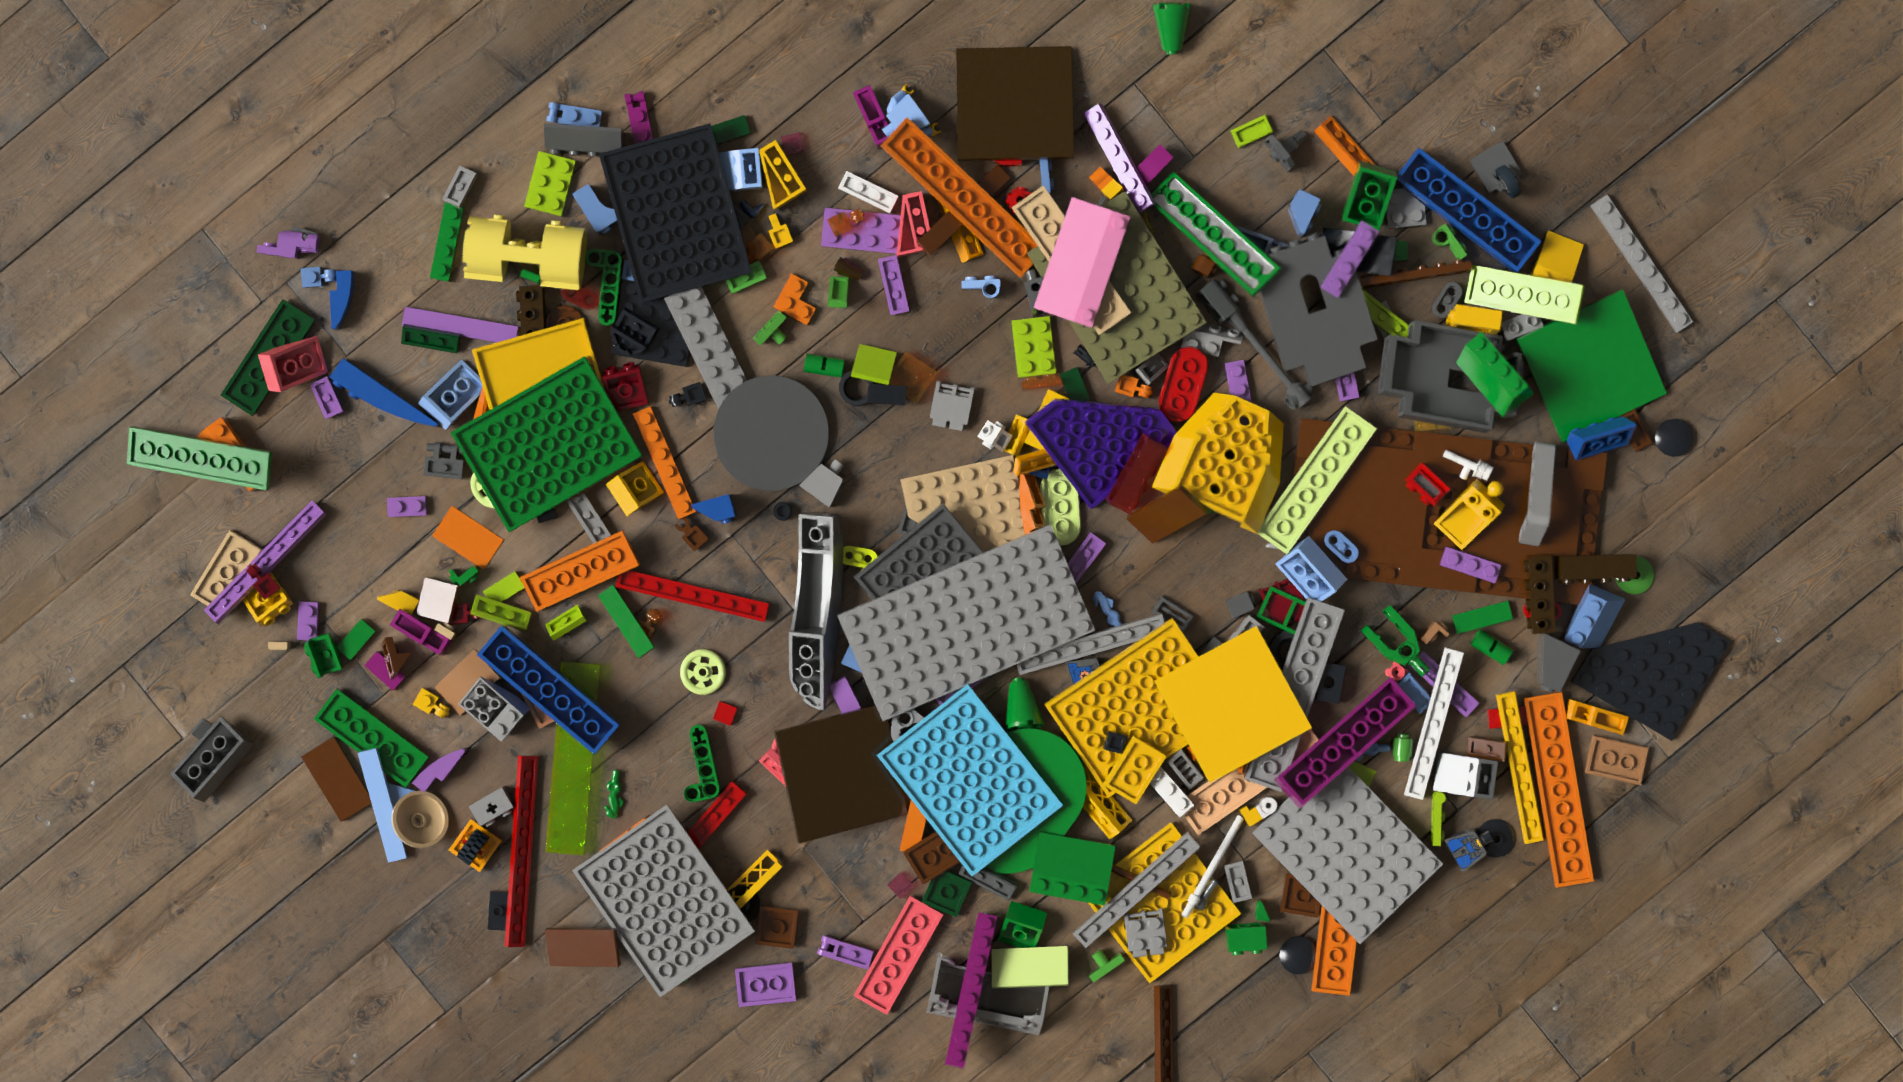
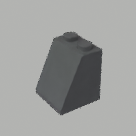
(1554, 662)

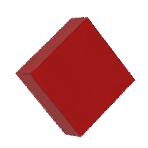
(725, 713)

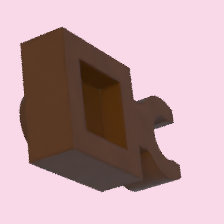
(693, 536)

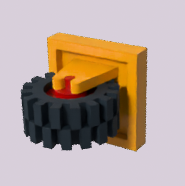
(475, 845)

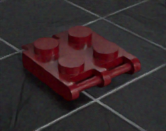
(1279, 606)

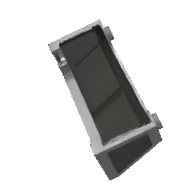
(1006, 1008)

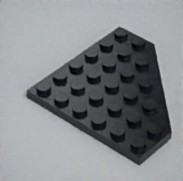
(1654, 674)

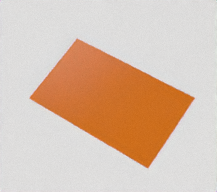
(467, 537)

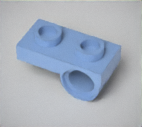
(973, 283)

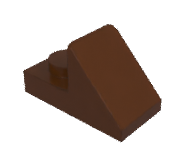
(393, 660)

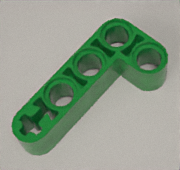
(605, 287)
(700, 762)

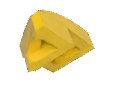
(399, 600)

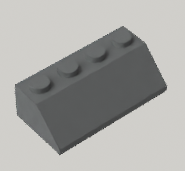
(582, 139)
(212, 759)

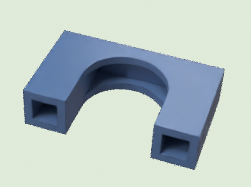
(598, 215)

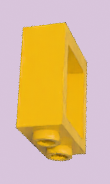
(1475, 319)

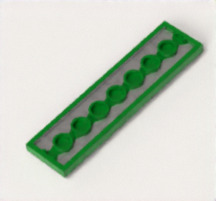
(1214, 235)

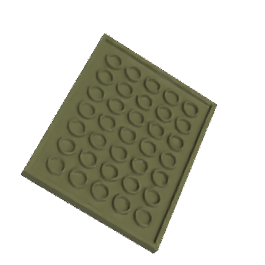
(1151, 291)

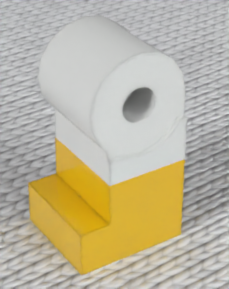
(1258, 812)

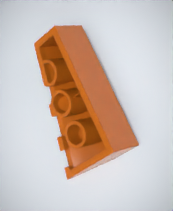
(222, 432)

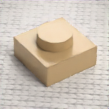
(446, 629)

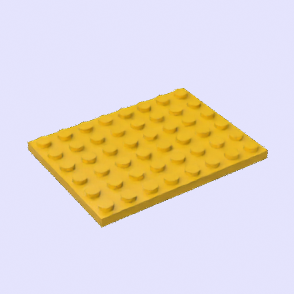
(1124, 700)

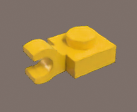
(779, 234)

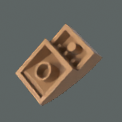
(463, 677)

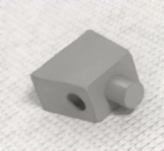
(824, 482)

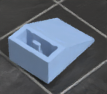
(742, 169)

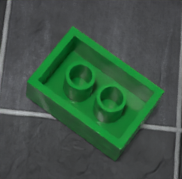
(1369, 195)

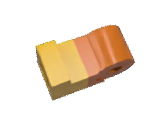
(1106, 184)

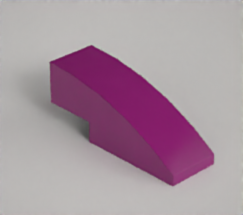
(872, 114)
(1154, 164)
(420, 632)

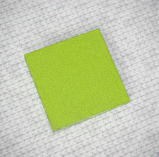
(873, 364)

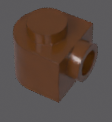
(1204, 265)

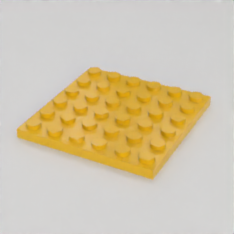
(1181, 933)

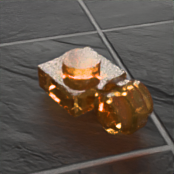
(841, 224)
(653, 617)

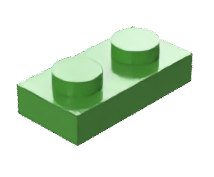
(741, 282)

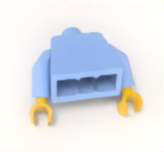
(903, 106)

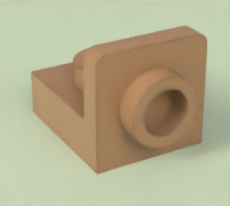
(1430, 635)

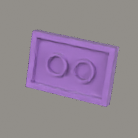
(765, 984)

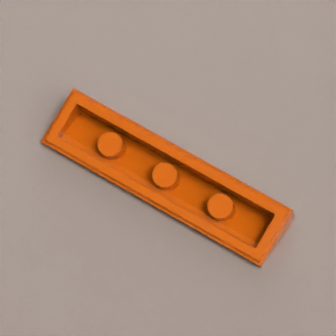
(1341, 144)

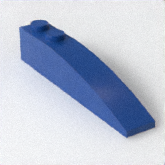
(373, 392)

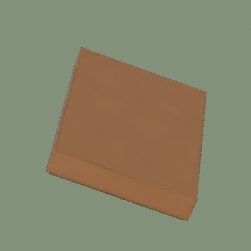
(1616, 760)

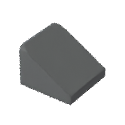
(201, 728)

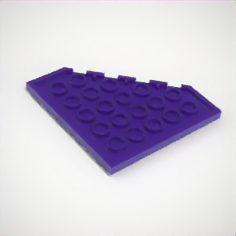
(1095, 440)

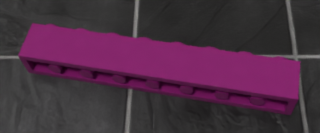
(970, 990)

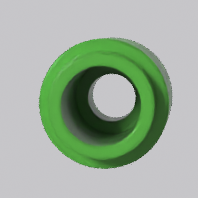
(1402, 747)

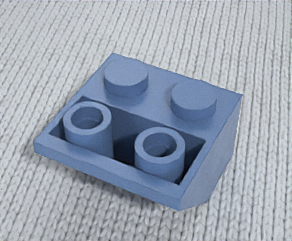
(1301, 211)

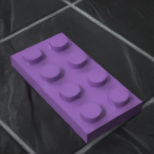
(873, 234)

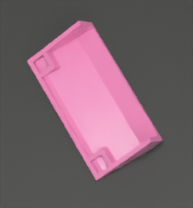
(1081, 262)

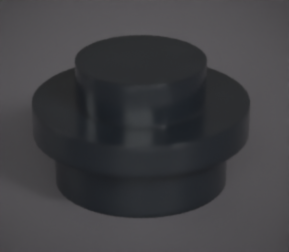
(783, 511)

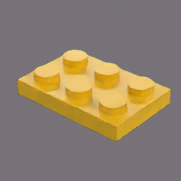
(1134, 769)

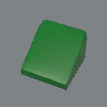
(1260, 912)

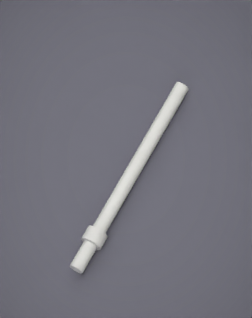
(1194, 898)

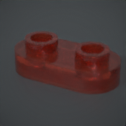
(580, 296)

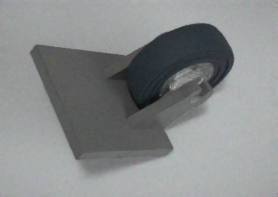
(1498, 170)

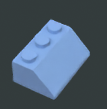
(1311, 570)

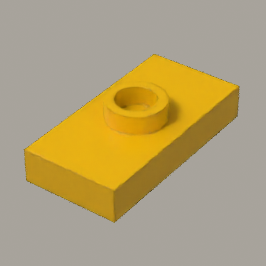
(1019, 432)

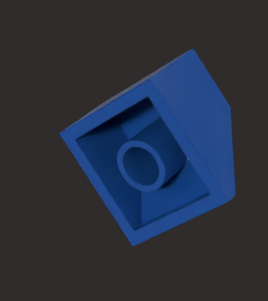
(718, 508)

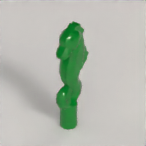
(614, 801)

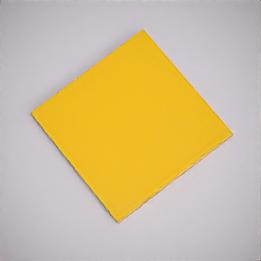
(527, 359)
(1232, 704)

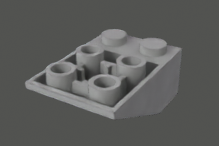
(494, 707)

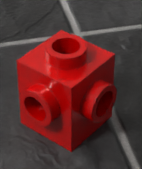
(1020, 192)

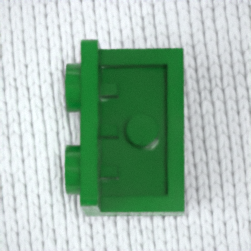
(323, 654)

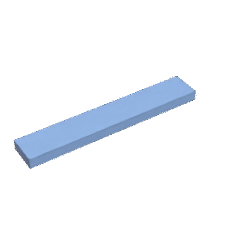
(381, 803)

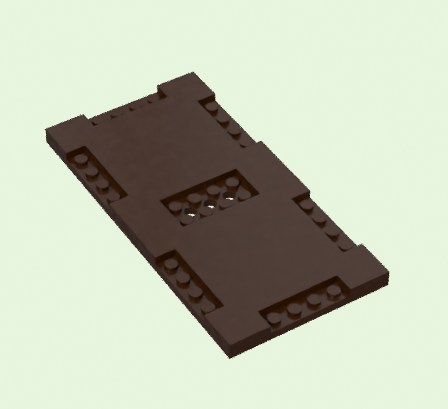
(1398, 530)

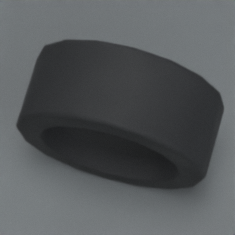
(842, 390)

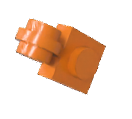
(1128, 385)

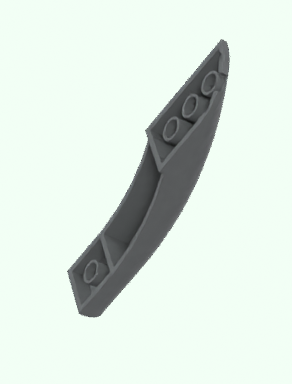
(816, 607)

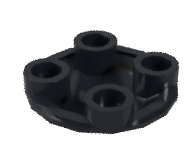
(1673, 437)
(1297, 955)

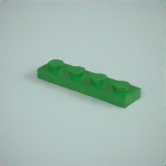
(446, 243)

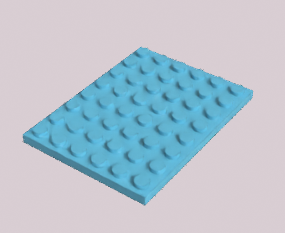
(969, 780)

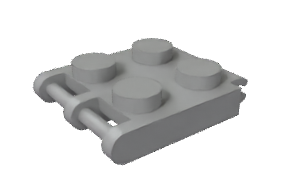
(951, 406)
(1145, 933)

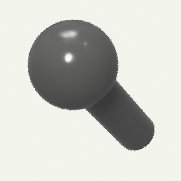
(1205, 895)

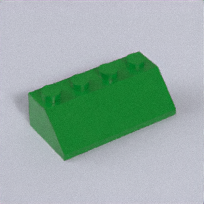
(1493, 375)

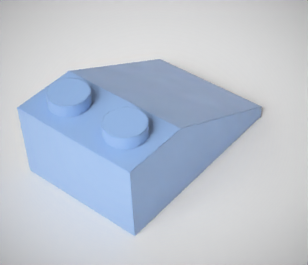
(452, 394)

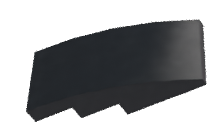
(1377, 259)

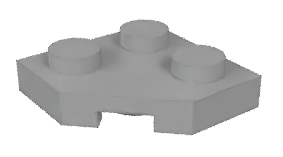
(1404, 210)

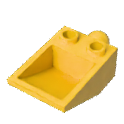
(1471, 512)

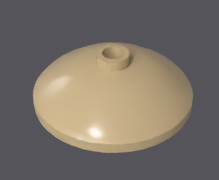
(431, 816)

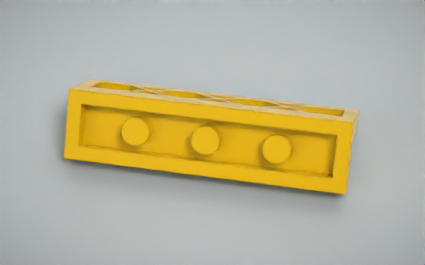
(1102, 816)
(762, 879)

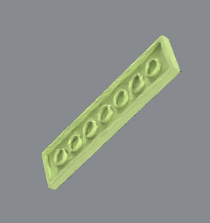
(1316, 480)

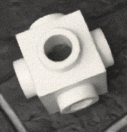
(994, 436)

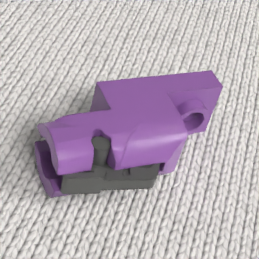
(292, 242)

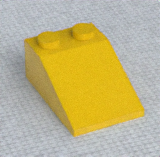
(1557, 258)

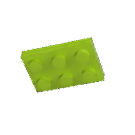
(550, 183)
(1033, 347)

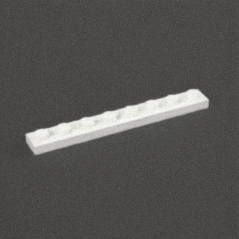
(1433, 723)

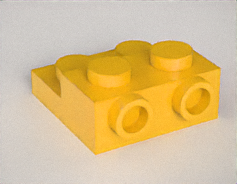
(266, 610)

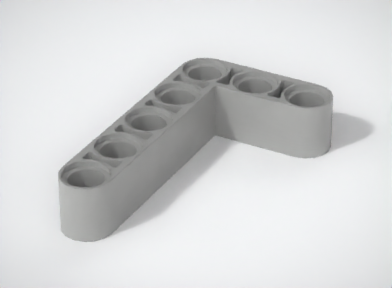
(1539, 494)

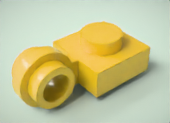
(427, 701)

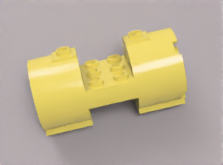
(490, 249)

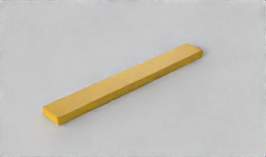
(1519, 767)

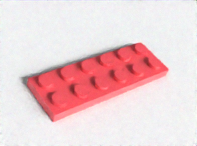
(898, 955)

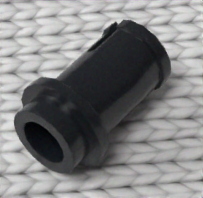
(1084, 356)

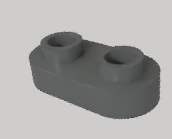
(1446, 300)

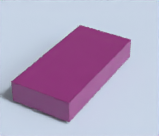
(378, 667)

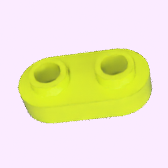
(858, 556)

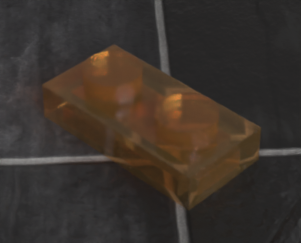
(1032, 383)

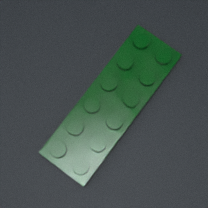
(365, 731)

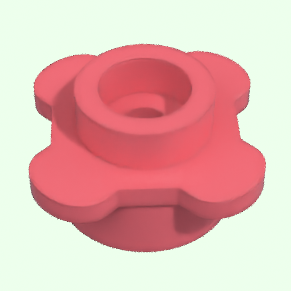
(1391, 672)

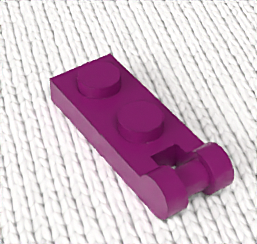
(638, 117)

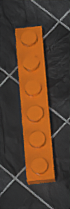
(664, 462)

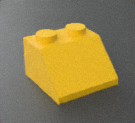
(634, 488)

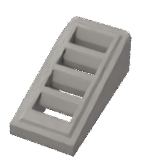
(1195, 780)

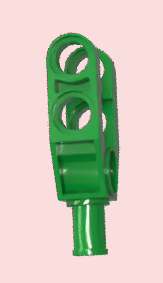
(1395, 655)

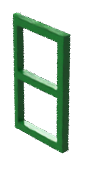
(1295, 600)

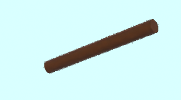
(1129, 876)

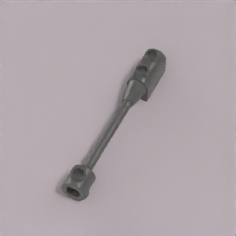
(1225, 307)

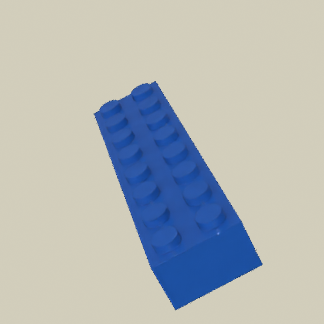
(1467, 210)
(549, 689)

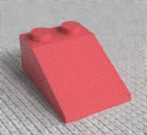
(292, 364)

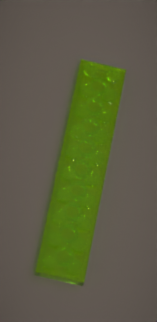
(571, 774)

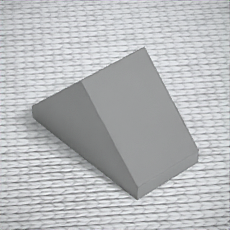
(1152, 368)

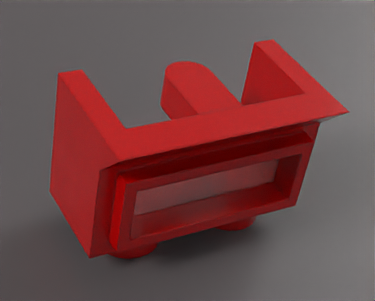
(1426, 484)

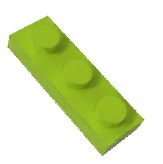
(500, 613)

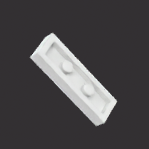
(868, 192)
(1171, 793)

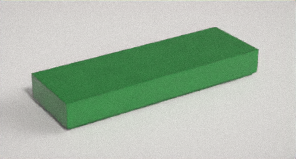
(1482, 617)

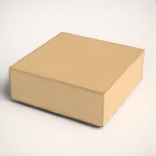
(279, 645)

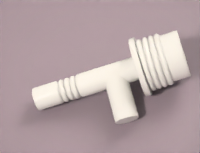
(1481, 470)

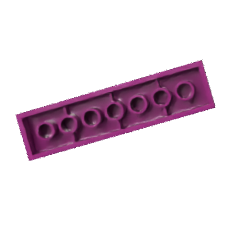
(1344, 742)

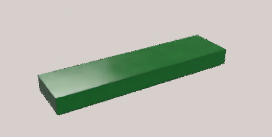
(626, 621)

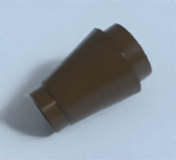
(847, 268)

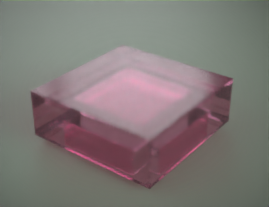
(792, 143)
(900, 885)

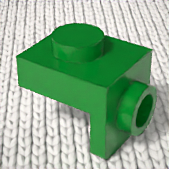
(469, 576)

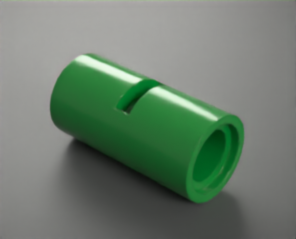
(824, 365)
(1491, 647)

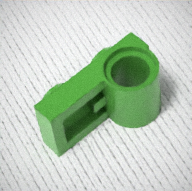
(1456, 247)

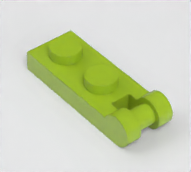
(1437, 817)

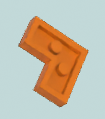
(790, 302)

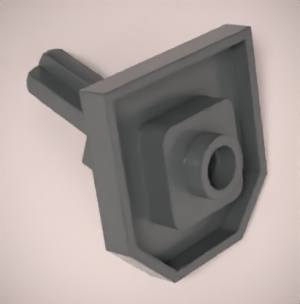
(1281, 152)

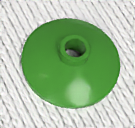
(1643, 582)

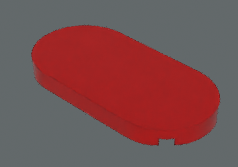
(1183, 384)

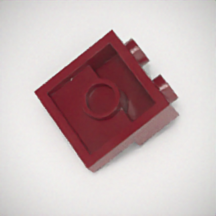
(625, 386)

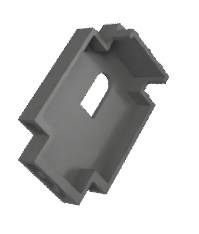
(1323, 340)
(1418, 375)

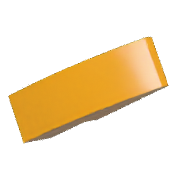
(1596, 717)

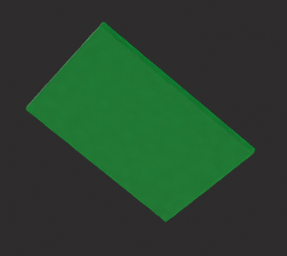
(546, 444)

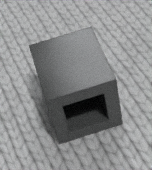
(1240, 604)

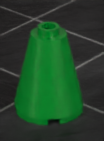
(1172, 24)
(1022, 707)

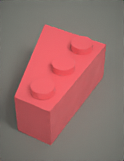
(912, 224)

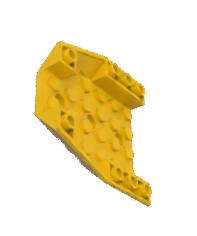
(1199, 460)

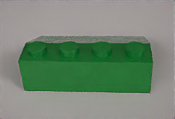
(1072, 868)

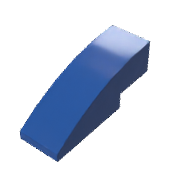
(341, 298)

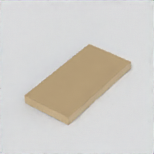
(227, 563)

